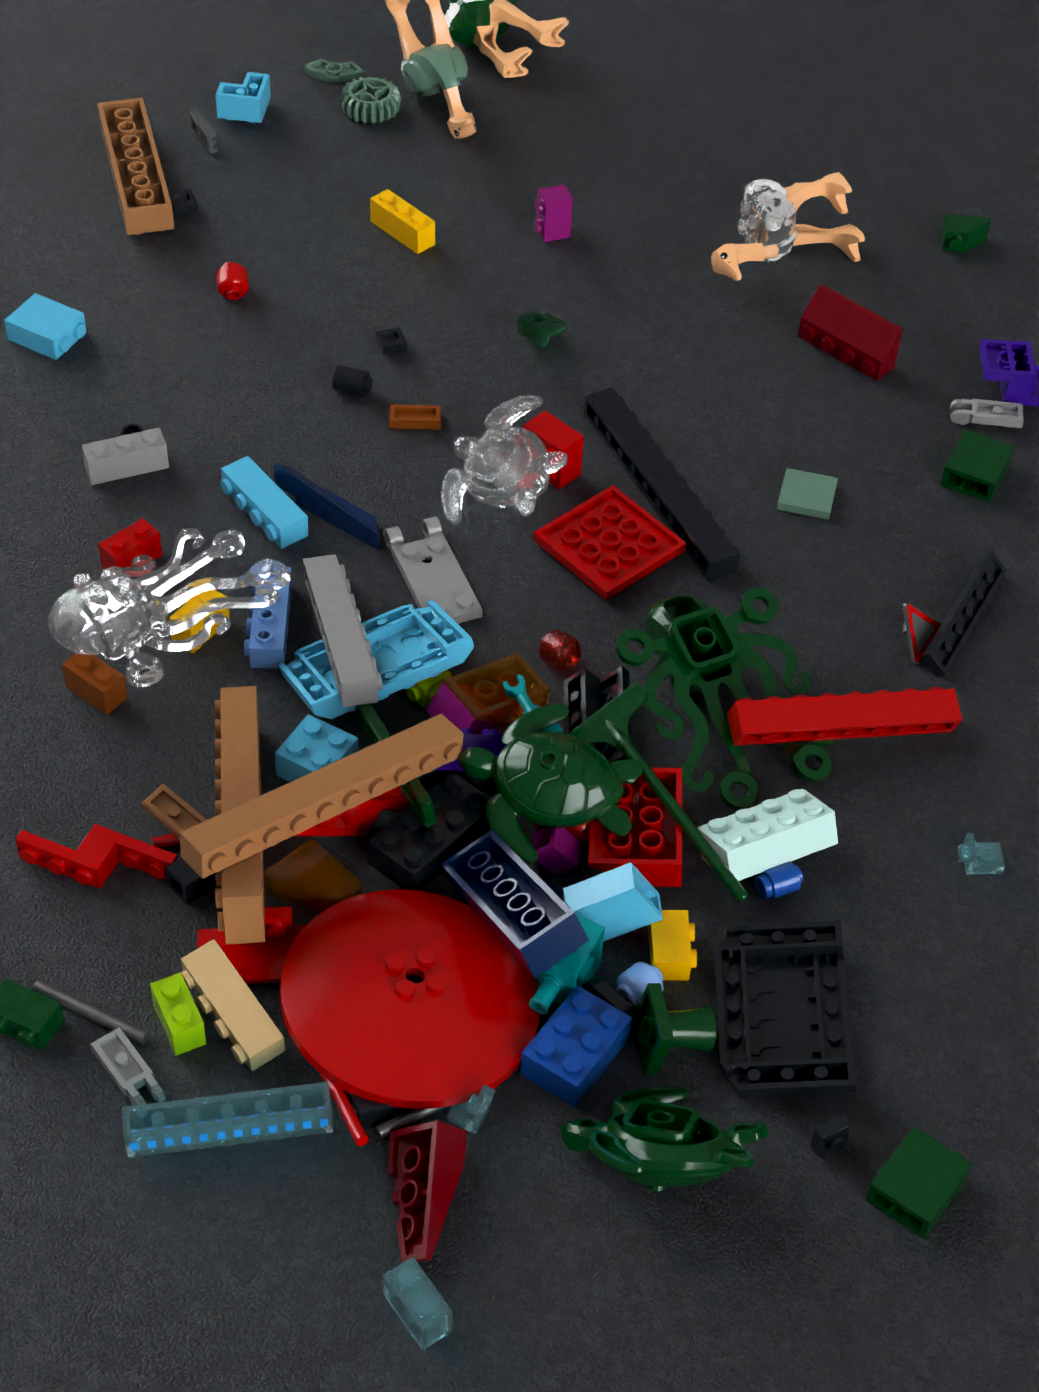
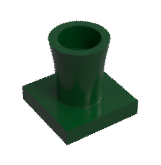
(662, 1029)

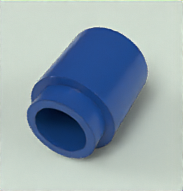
(778, 881)

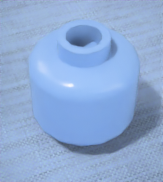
(634, 980)

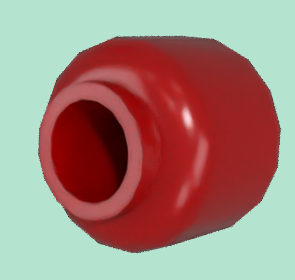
(232, 280)

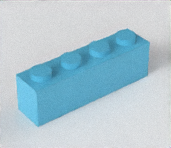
(264, 502)

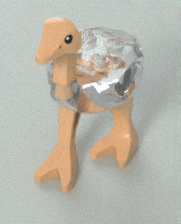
(771, 226)

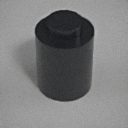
(352, 380)

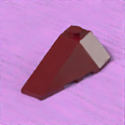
(425, 1172)

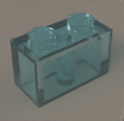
(417, 1303)

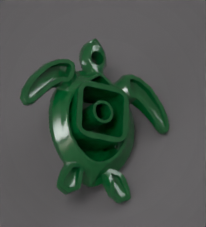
(549, 780)
(663, 1141)

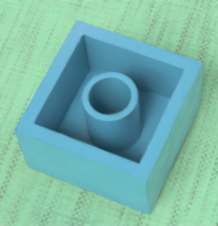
(311, 748)

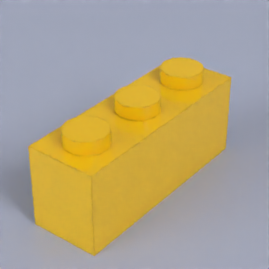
(402, 221)

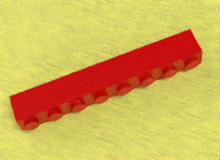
(843, 716)

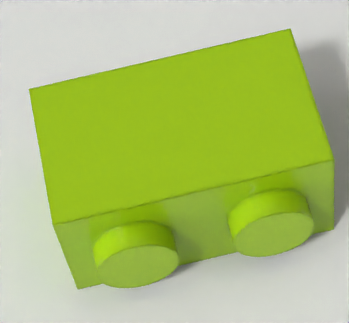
(178, 1013)

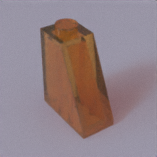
(311, 878)

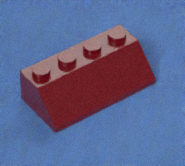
(850, 333)

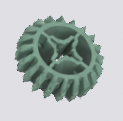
(370, 99)

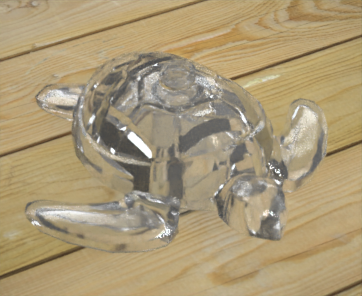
(504, 466)

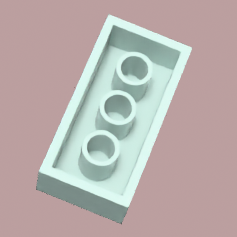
(771, 833)

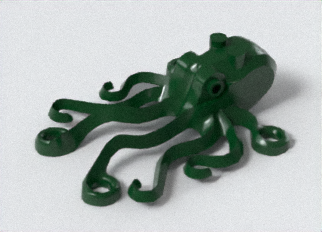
(701, 655)

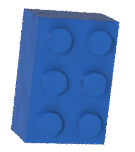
(575, 1046)

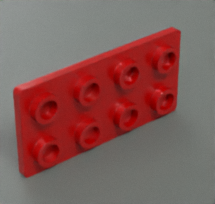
(261, 960)

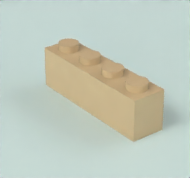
(232, 1005)

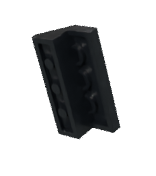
(588, 694)

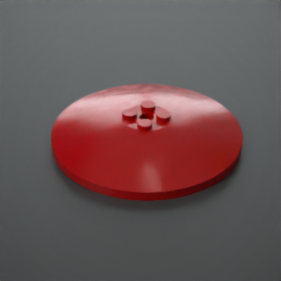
(399, 1038)

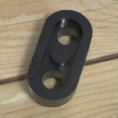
(604, 991)

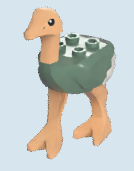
(434, 66)

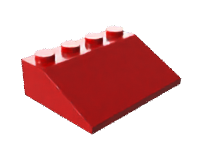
(655, 836)

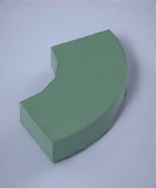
(333, 71)

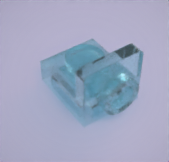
(981, 857)
(472, 1113)

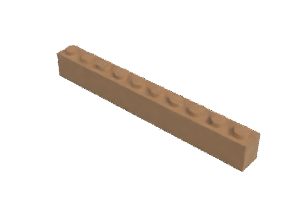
(319, 795)

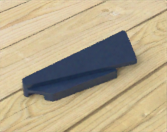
(327, 505)

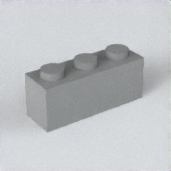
(125, 456)

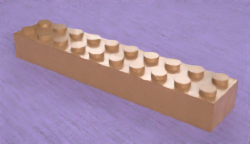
(237, 783)

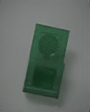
(539, 327)

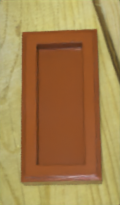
(415, 417)

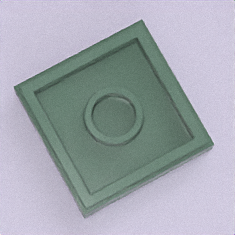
(807, 493)

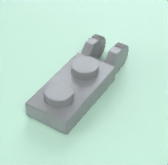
(987, 412)
(126, 1066)

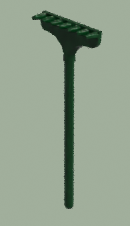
(611, 727)

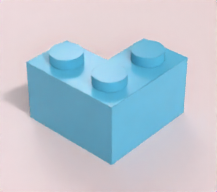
(244, 100)

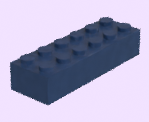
(515, 903)

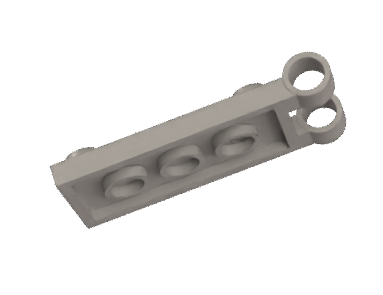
(438, 580)

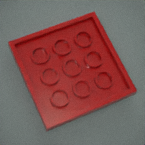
(609, 542)

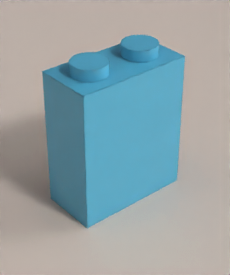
(45, 326)
(616, 900)

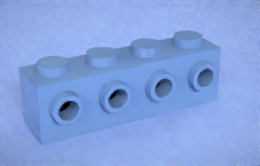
(269, 630)

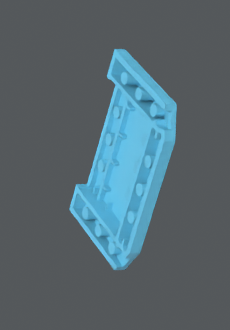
(406, 648)

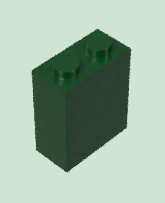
(977, 465)
(918, 1182)

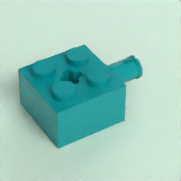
(570, 971)

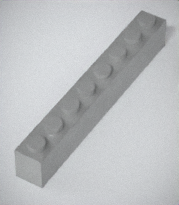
(342, 631)

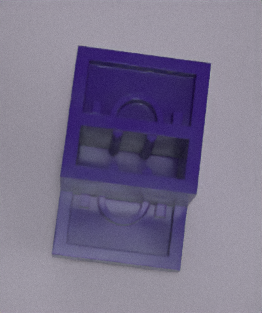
(1014, 369)

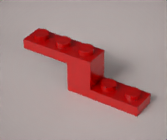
(361, 818)
(95, 855)

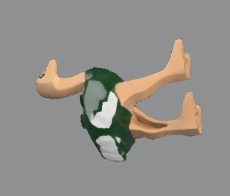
(483, 21)

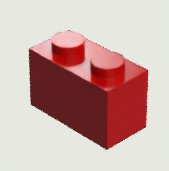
(129, 543)

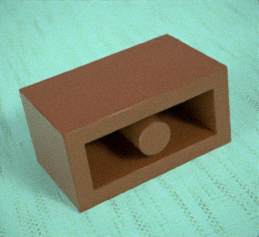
(95, 681)

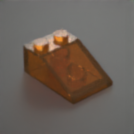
(483, 689)

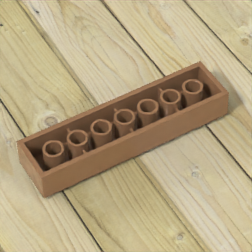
(135, 166)

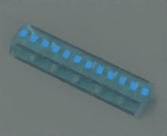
(227, 1119)

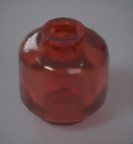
(560, 650)

